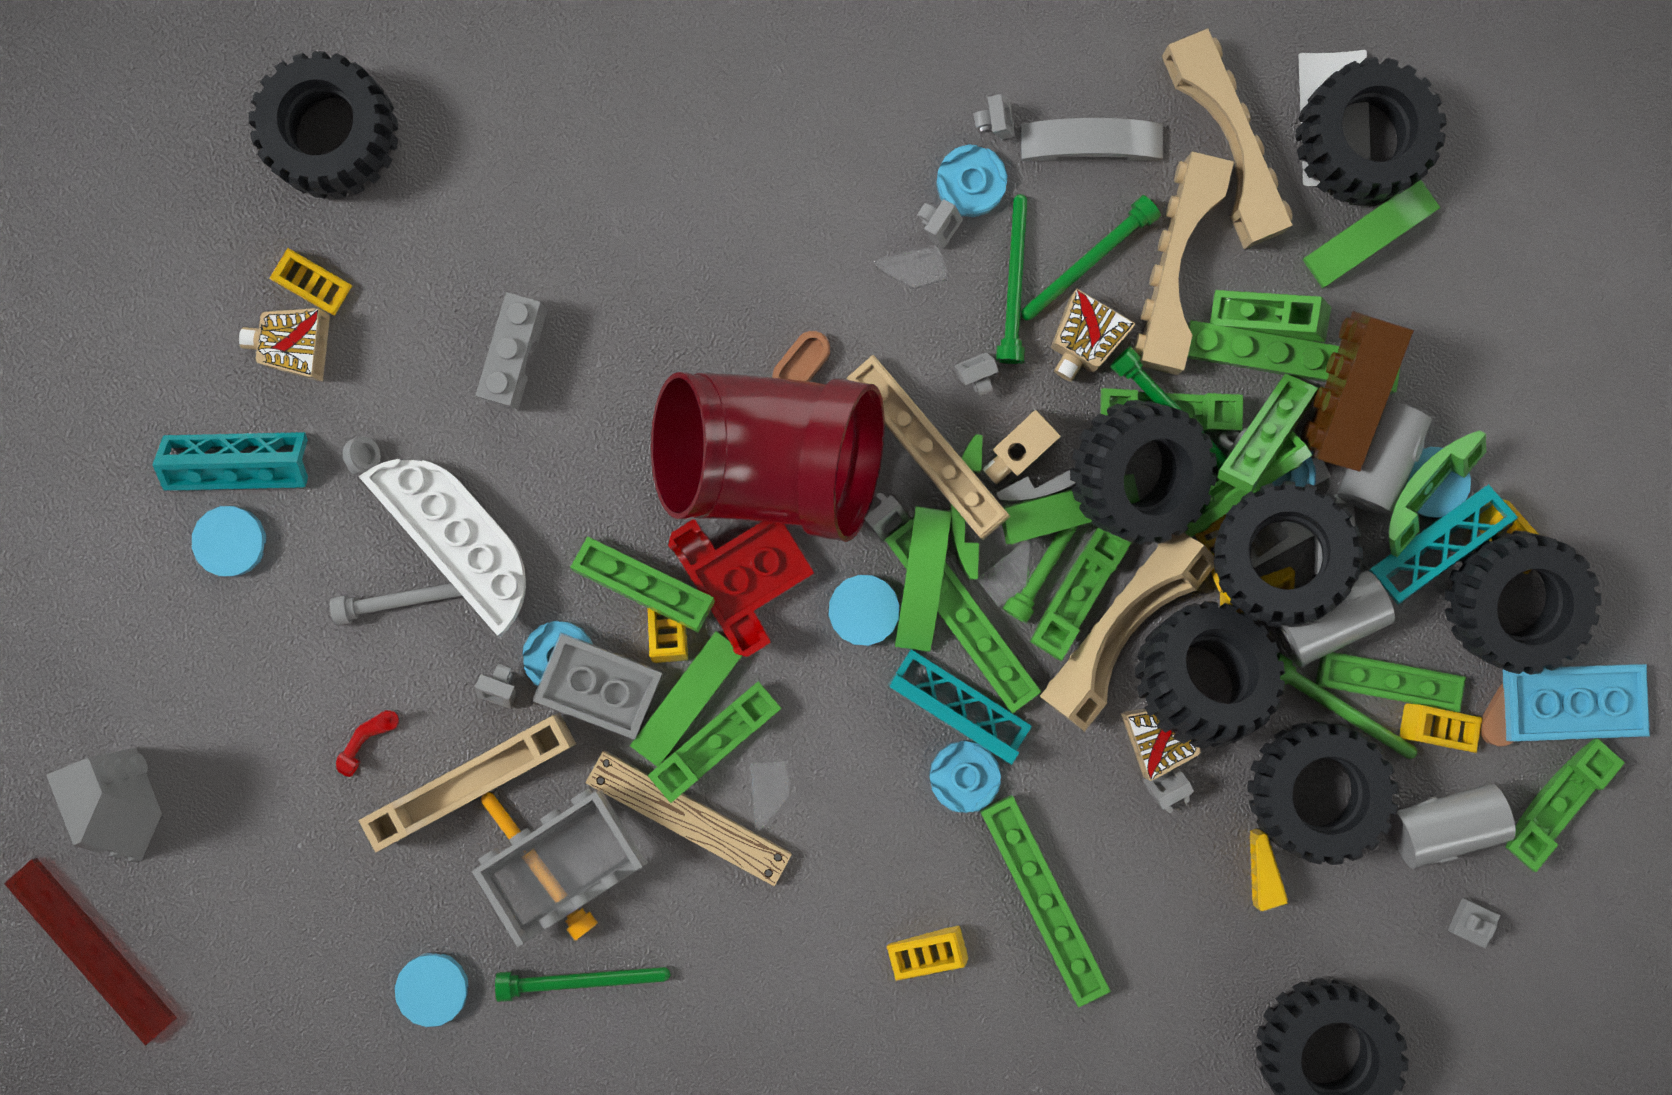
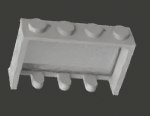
(558, 866)

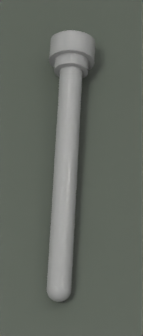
(346, 609)

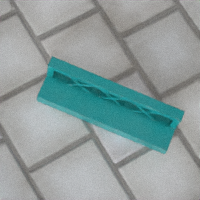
(229, 466)
(1436, 533)
(953, 718)

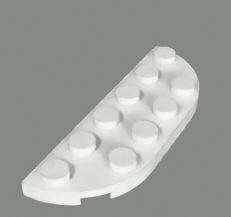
(454, 535)

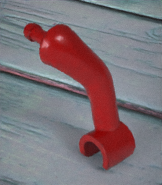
(382, 723)

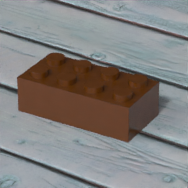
(1355, 390)

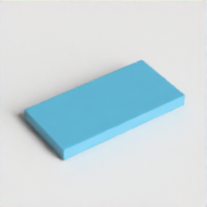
(1577, 703)

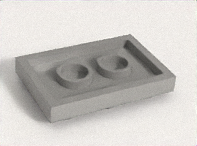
(597, 686)

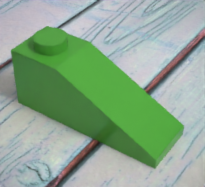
(1273, 314)

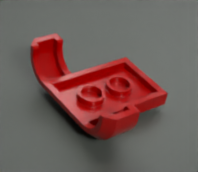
(741, 575)

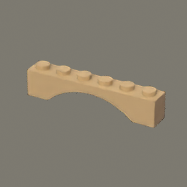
(1200, 73)
(1166, 335)
(1083, 682)
(467, 782)

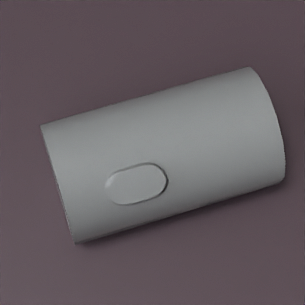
(1389, 460)
(1359, 615)
(1452, 826)

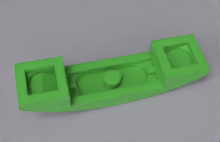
(1371, 233)
(1211, 410)
(1456, 457)
(967, 552)
(923, 578)
(1078, 593)
(714, 742)
(1560, 801)

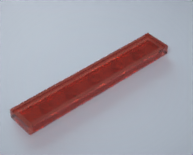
(90, 951)

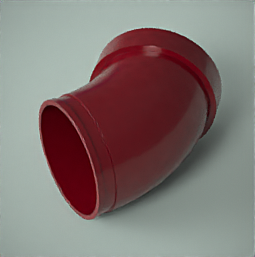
(768, 450)

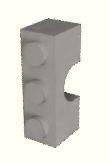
(515, 332)

